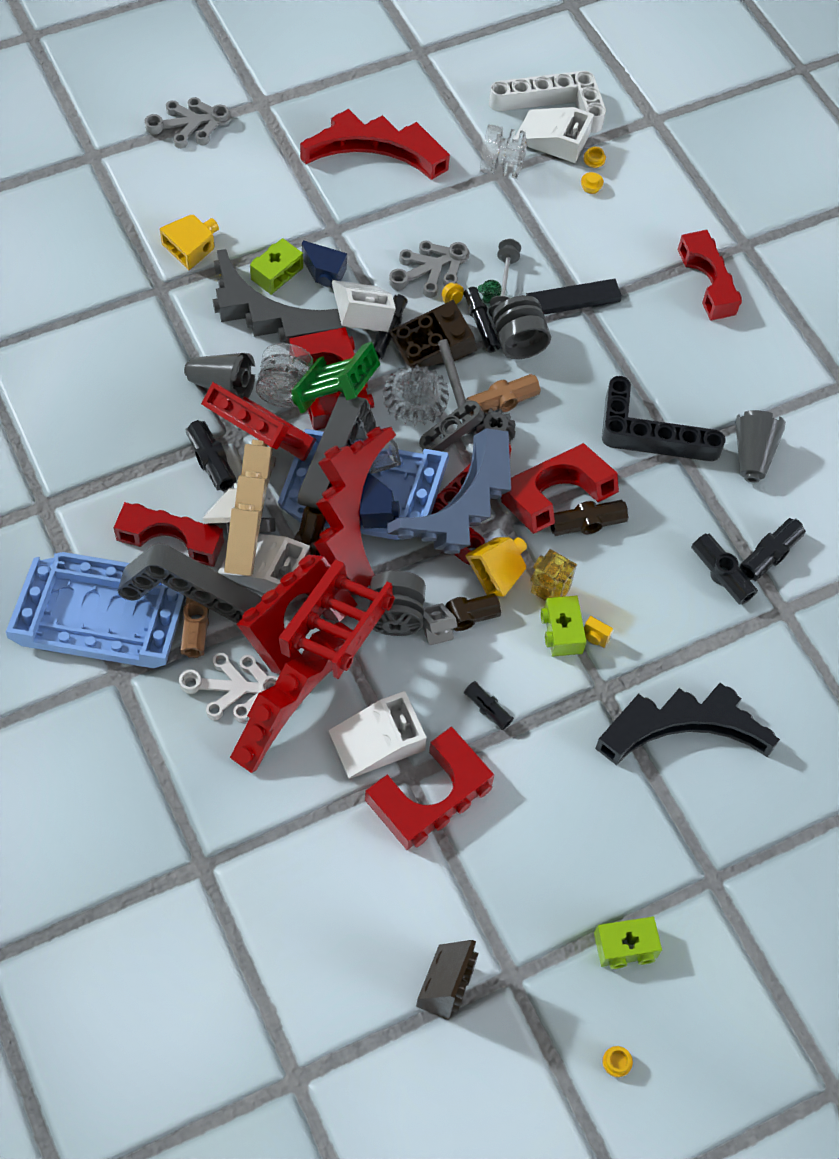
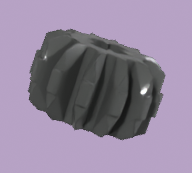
(497, 421)

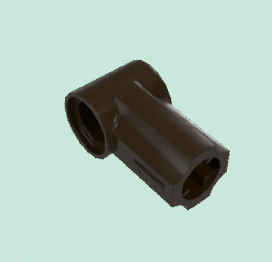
(311, 528)
(473, 610)

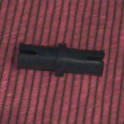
(488, 705)

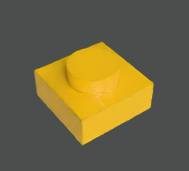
(597, 632)

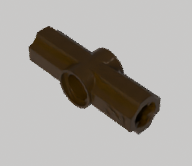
(589, 517)

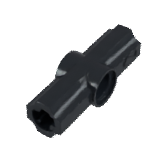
(210, 455)
(772, 549)
(733, 578)

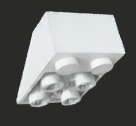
(557, 131)
(364, 306)
(273, 560)
(378, 735)

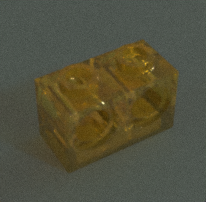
(552, 575)

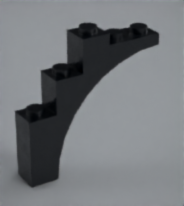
(683, 713)

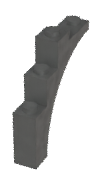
(265, 316)

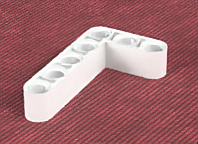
(550, 90)

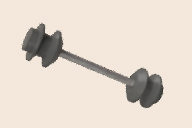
(508, 253)

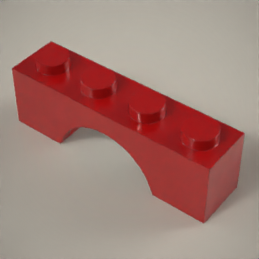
(700, 252)
(139, 524)

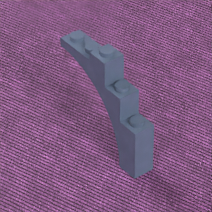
(486, 480)

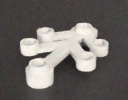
(236, 686)

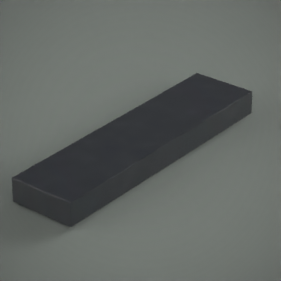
(578, 296)

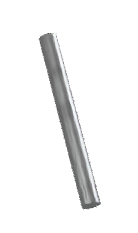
(453, 375)

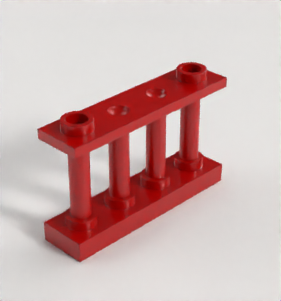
(258, 421)
(323, 598)

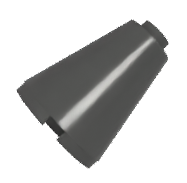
(227, 370)
(757, 442)

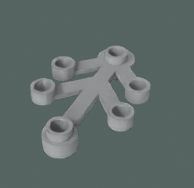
(214, 116)
(455, 255)

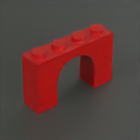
(335, 347)
(576, 467)
(265, 621)
(414, 821)

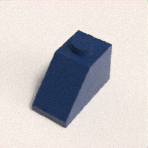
(324, 263)
(377, 504)

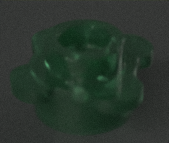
(487, 287)

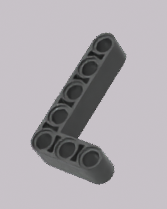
(348, 422)
(187, 576)

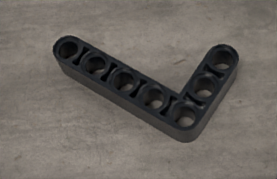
(653, 431)

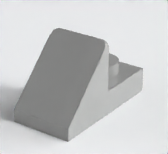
(438, 624)

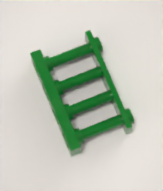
(344, 376)

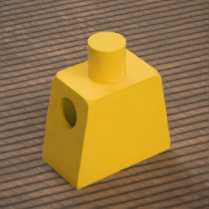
(189, 239)
(498, 564)

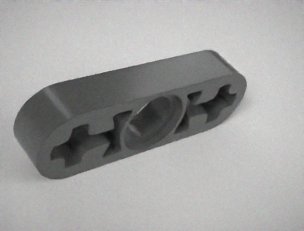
(453, 418)

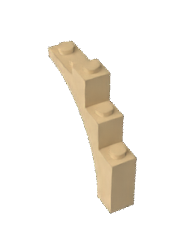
(248, 508)

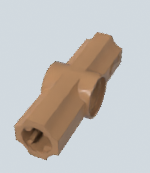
(506, 394)
(194, 629)

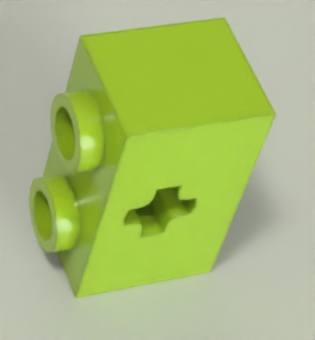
(276, 266)
(564, 626)
(640, 932)

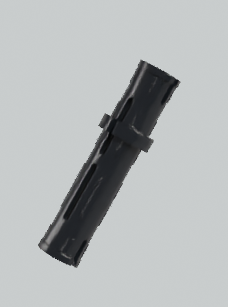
(478, 311)
(383, 338)

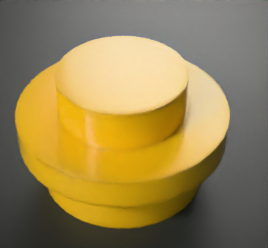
(594, 157)
(591, 182)
(452, 292)
(617, 1061)

